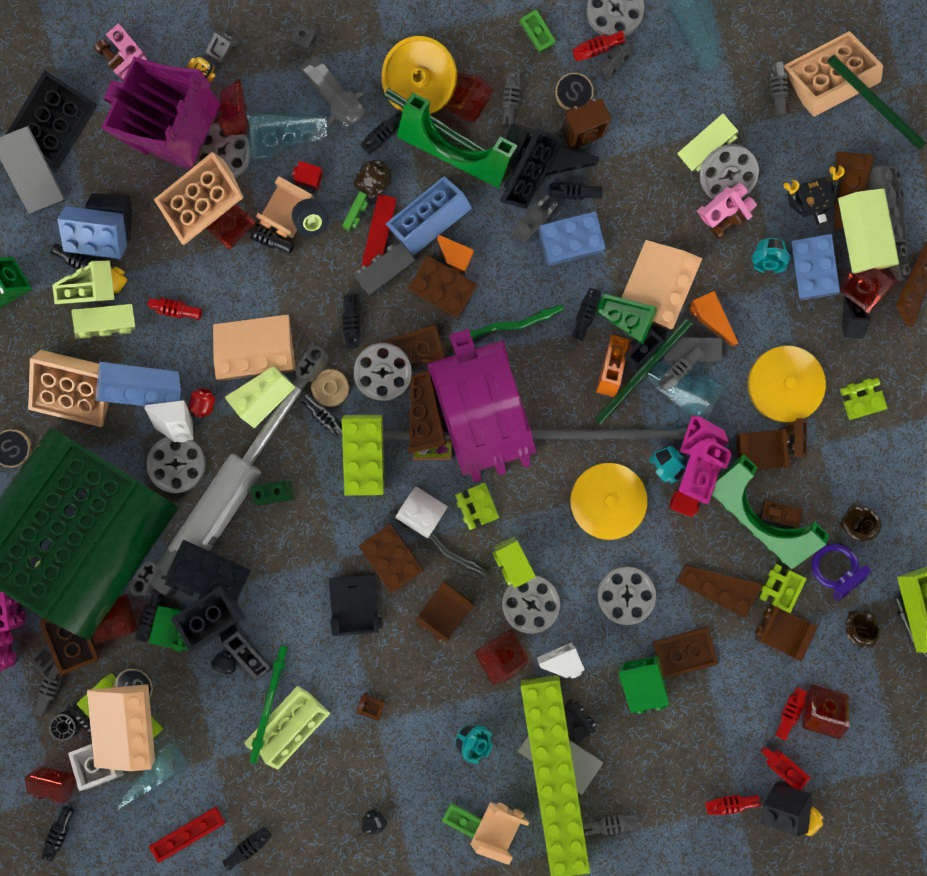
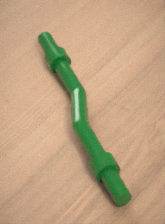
(542, 315)
(258, 741)

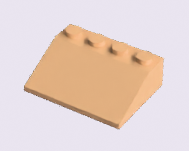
(820, 85)
(199, 197)
(662, 280)
(252, 347)
(65, 388)
(121, 728)

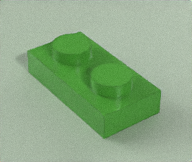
(537, 31)
(359, 205)
(461, 820)

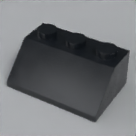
(207, 619)

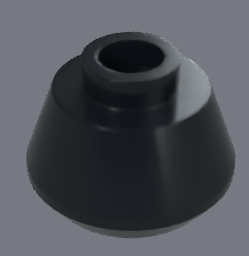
(224, 662)
(373, 822)

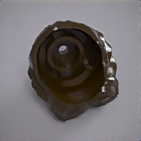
(373, 178)
(861, 523)
(862, 629)

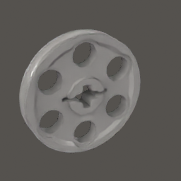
(615, 17)
(229, 145)
(732, 164)
(376, 378)
(170, 472)
(619, 601)
(532, 613)

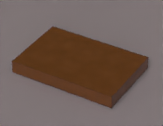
(685, 652)

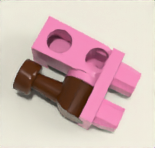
(128, 49)
(727, 205)

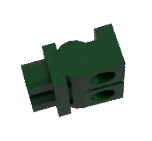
(272, 493)

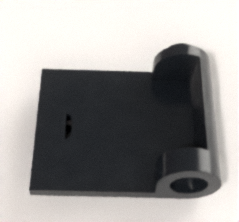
(354, 607)

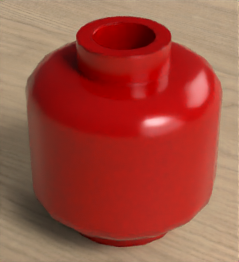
(201, 402)

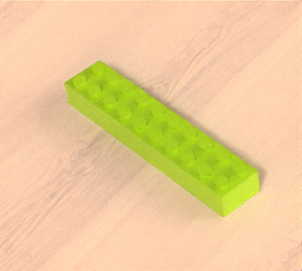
(555, 776)

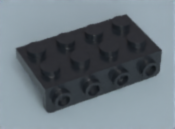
(204, 571)

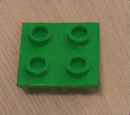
(164, 631)

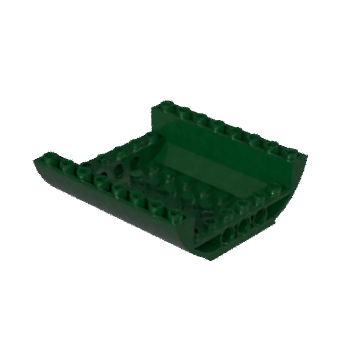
(90, 551)

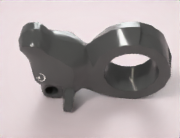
(344, 105)

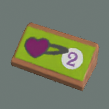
(438, 453)

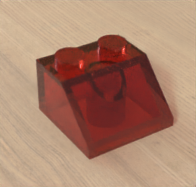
(469, 97)
(233, 109)
(231, 226)
(868, 287)
(117, 622)
(502, 657)
(826, 712)
(50, 784)

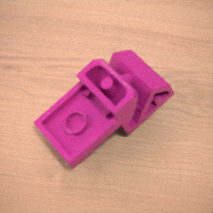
(707, 456)
(10, 617)

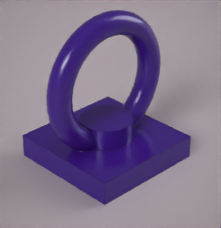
(849, 580)

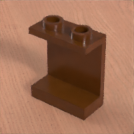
(765, 448)
(444, 612)
(785, 632)

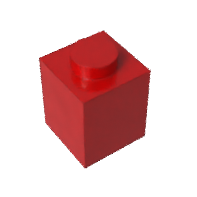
(307, 175)
(684, 504)

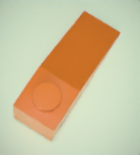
(710, 313)
(613, 366)

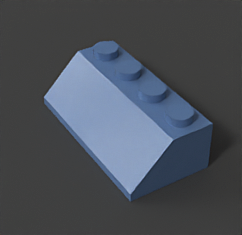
(429, 215)
(136, 385)

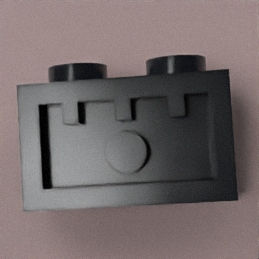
(577, 723)

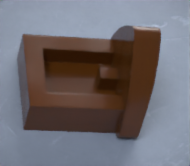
(370, 707)

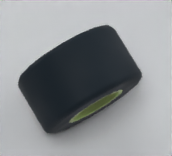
(310, 217)

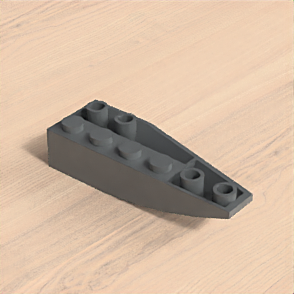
(889, 179)

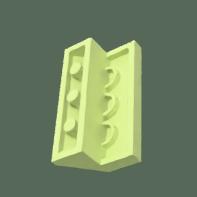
(868, 230)
(289, 727)

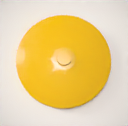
(421, 68)
(786, 384)
(608, 501)

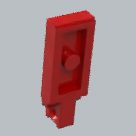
(785, 768)

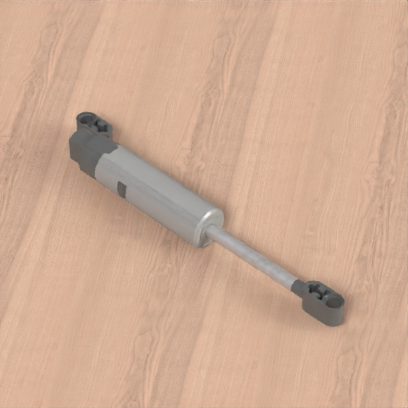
(226, 489)

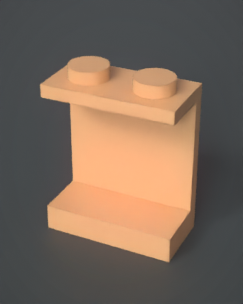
(279, 209)
(497, 832)

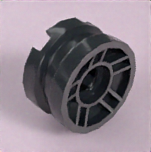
(57, 729)

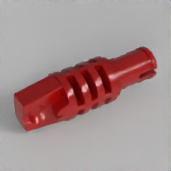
(597, 45)
(174, 308)
(791, 712)
(731, 804)

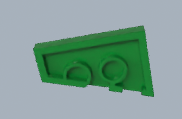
(627, 315)

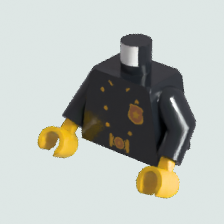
(815, 196)

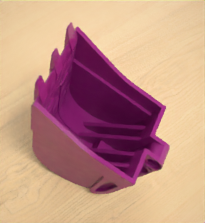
(161, 111)
(482, 406)

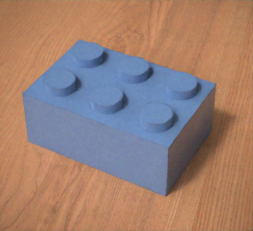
(92, 232)
(571, 238)
(815, 267)

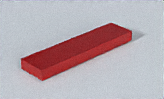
(379, 230)
(187, 834)

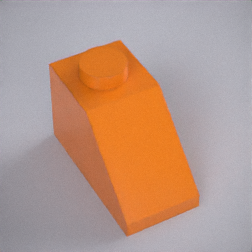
(455, 255)

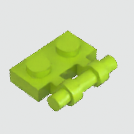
(866, 404)
(483, 505)
(788, 590)

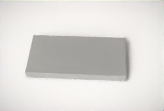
(29, 170)
(584, 763)

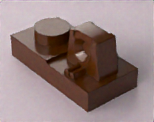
(799, 429)
(781, 513)

